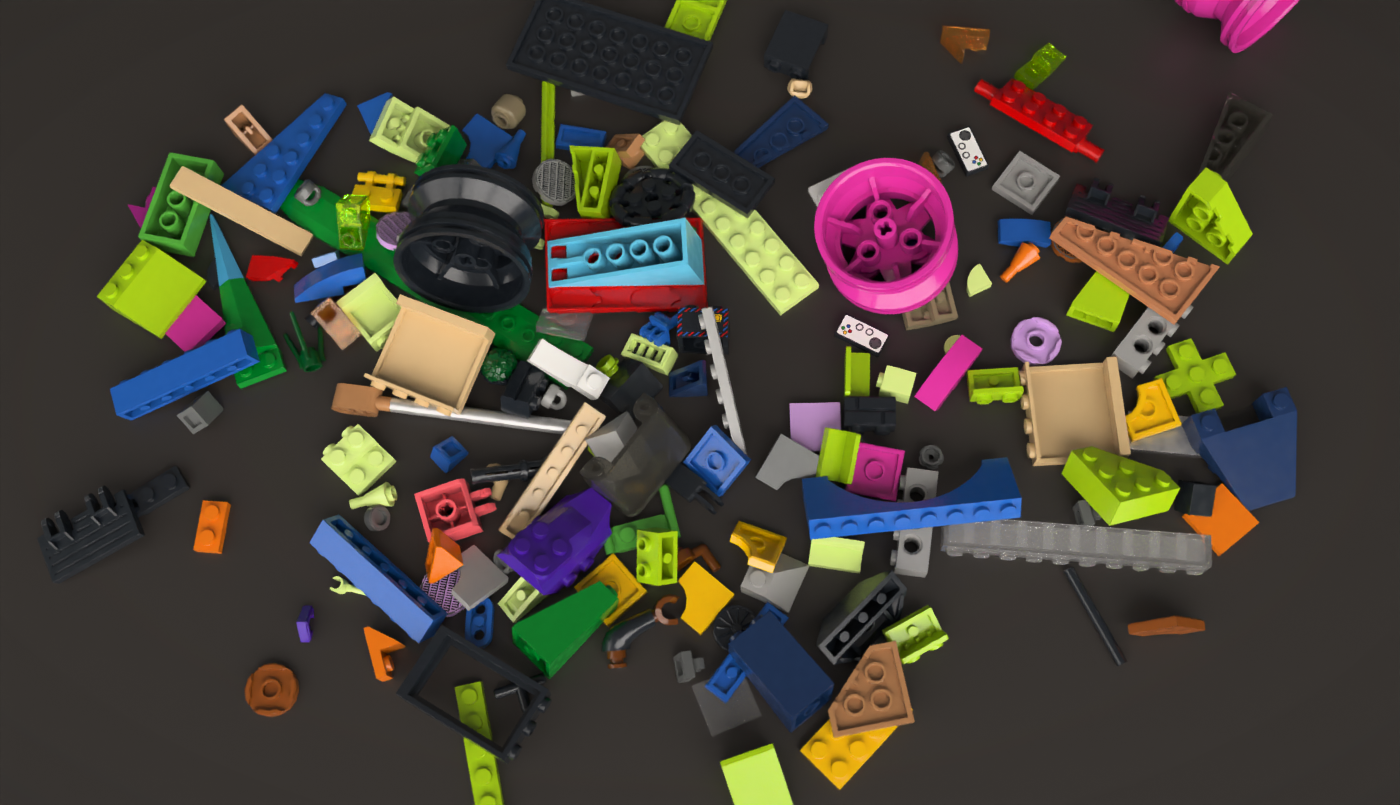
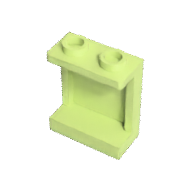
(371, 310)

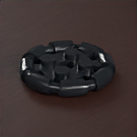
(633, 207)

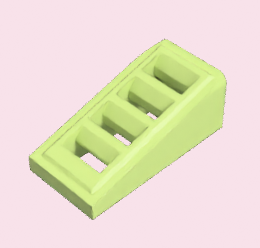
(663, 361)

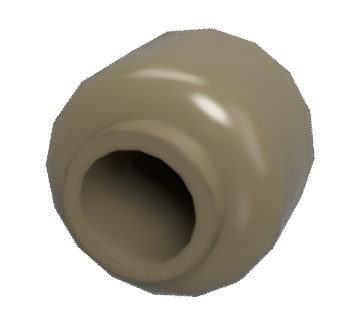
(508, 111)

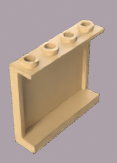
(431, 356)
(1073, 410)

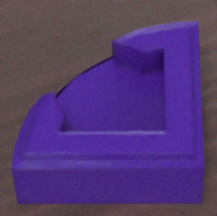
(303, 623)

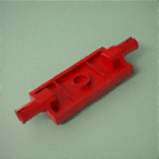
(1042, 116)

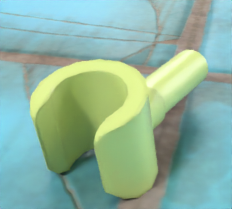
(345, 587)

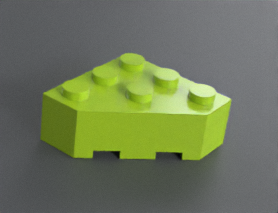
(1212, 216)
(1119, 486)

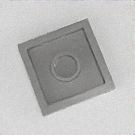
(1025, 182)

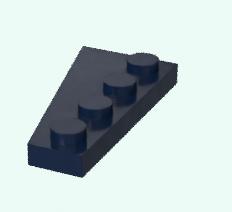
(781, 133)

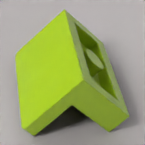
(856, 373)
(838, 455)

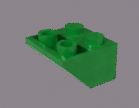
(443, 149)

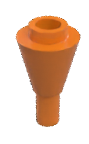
(1024, 257)

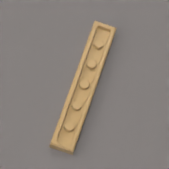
(241, 211)
(552, 470)

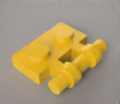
(381, 198)

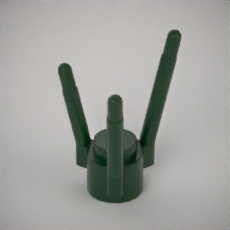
(310, 359)

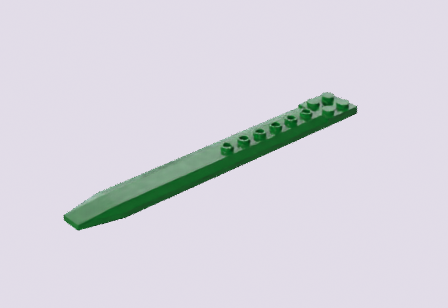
(512, 327)

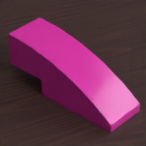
(948, 373)

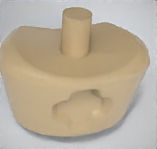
(800, 88)

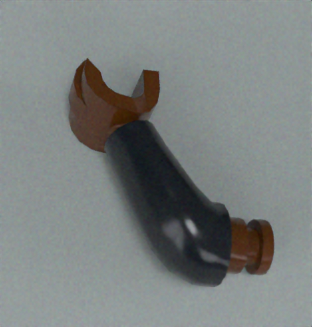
(621, 635)

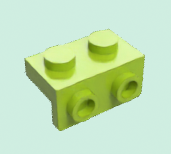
(994, 384)
(916, 634)

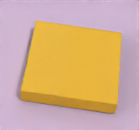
(615, 574)

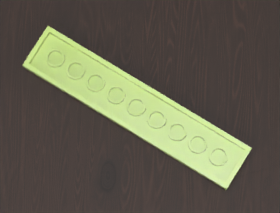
(747, 241)

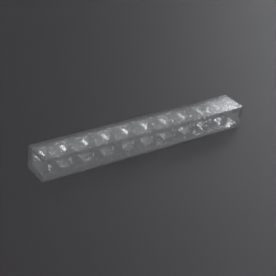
(1080, 544)

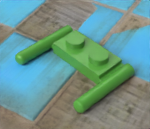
(625, 535)

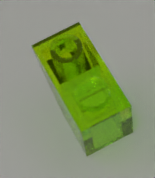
(353, 221)

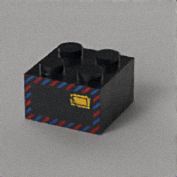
(690, 334)

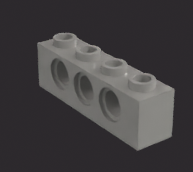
(1132, 361)
(914, 563)

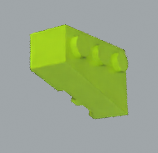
(595, 176)

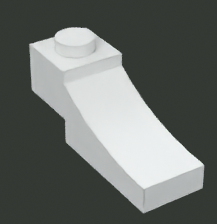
(568, 370)

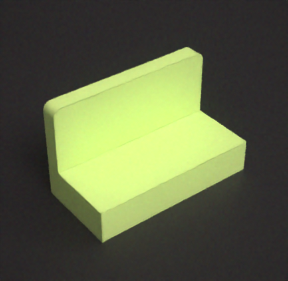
(836, 554)

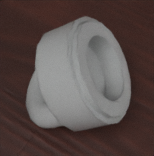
(550, 396)

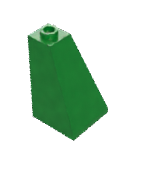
(562, 628)

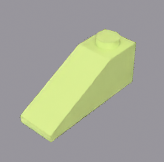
(520, 600)

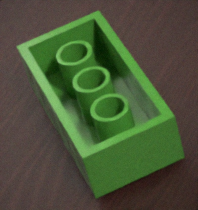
(173, 219)

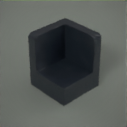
(1195, 498)

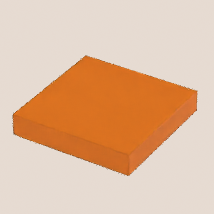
(1228, 521)

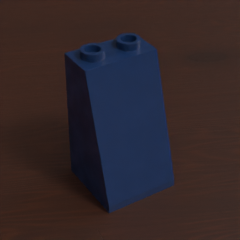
(781, 670)

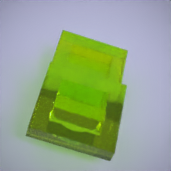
(1040, 66)

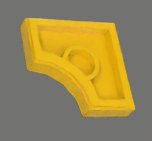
(1152, 413)
(760, 545)
(704, 597)

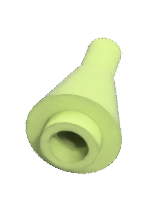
(382, 495)

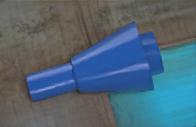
(508, 155)

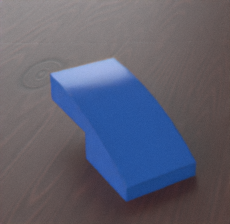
(1016, 231)

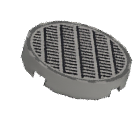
(554, 182)

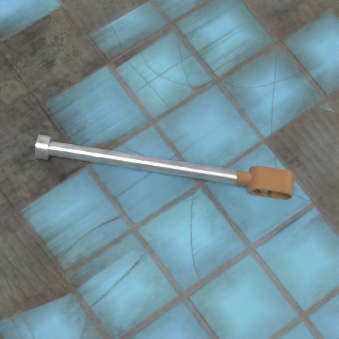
(369, 401)

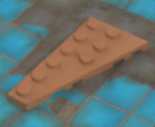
(1141, 269)

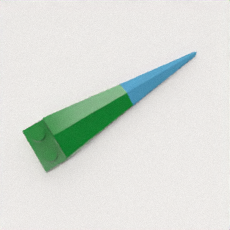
(243, 313)

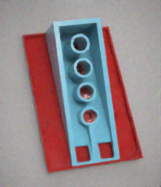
(622, 268)

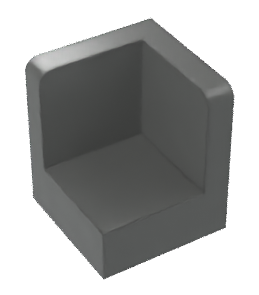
(200, 412)

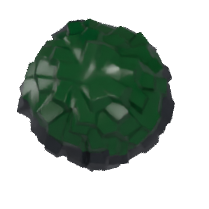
(498, 366)

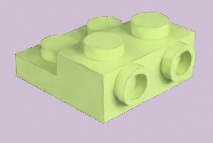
(357, 459)

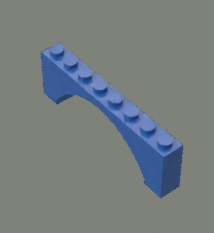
(984, 497)

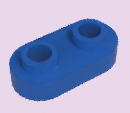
(480, 622)

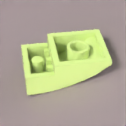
(404, 129)

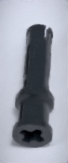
(479, 475)

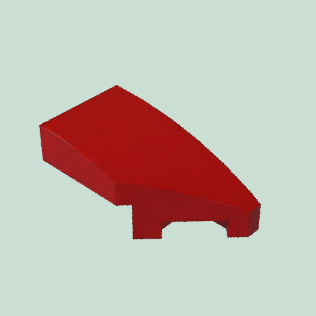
(268, 268)

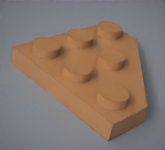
(873, 694)

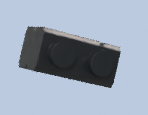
(524, 390)
(869, 414)

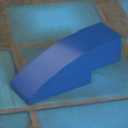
(331, 279)

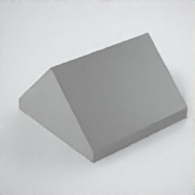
(612, 437)

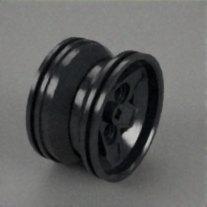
(469, 239)

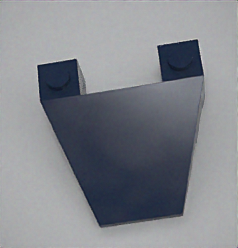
(1255, 459)

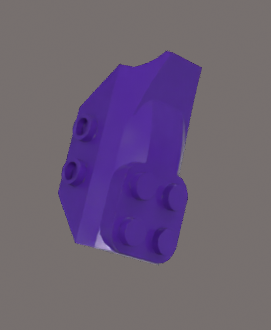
(560, 542)

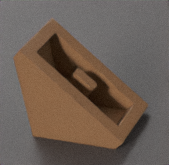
(247, 129)

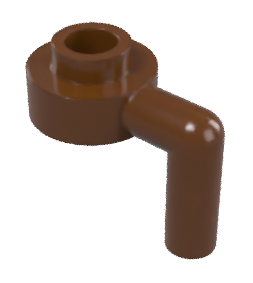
(687, 556)

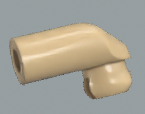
(498, 487)

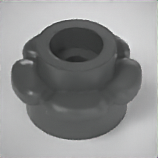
(933, 450)

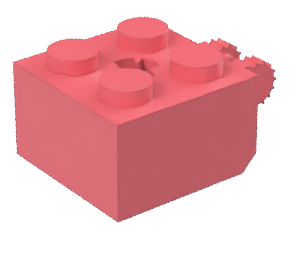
(456, 496)

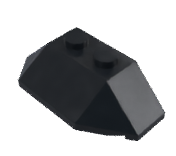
(861, 618)

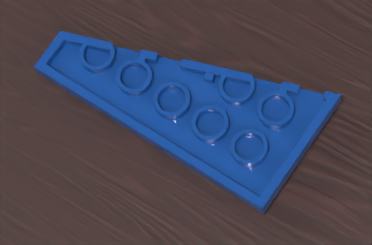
(277, 167)

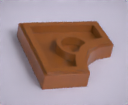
(1166, 625)

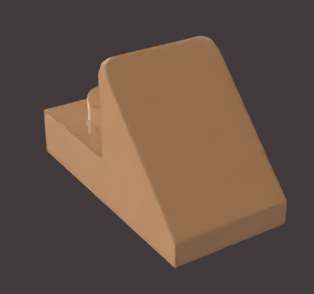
(628, 148)

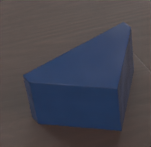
(689, 381)

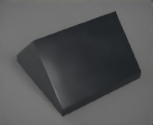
(628, 385)

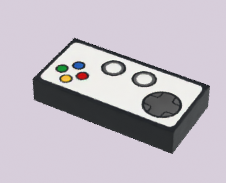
(968, 151)
(861, 335)

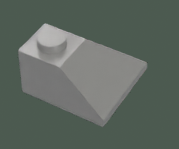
(777, 587)

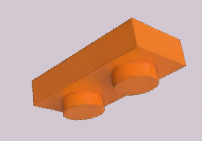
(212, 527)

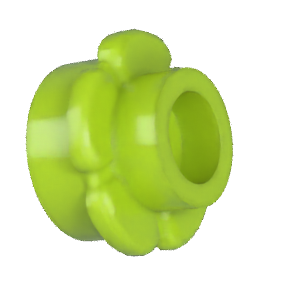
(608, 365)

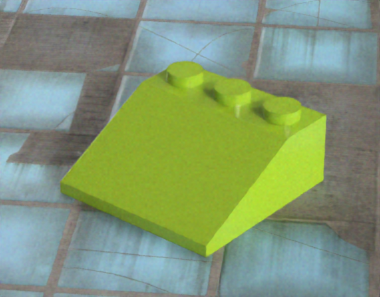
(151, 289)

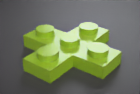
(1196, 376)

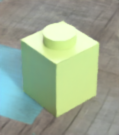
(896, 383)

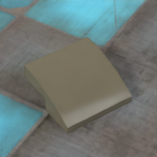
(937, 311)

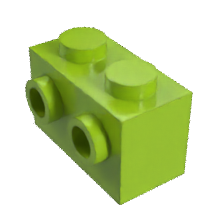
(657, 556)

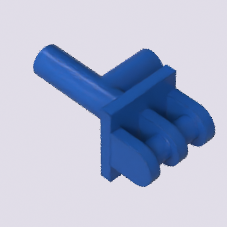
(658, 328)

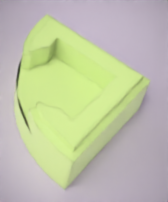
(977, 281)

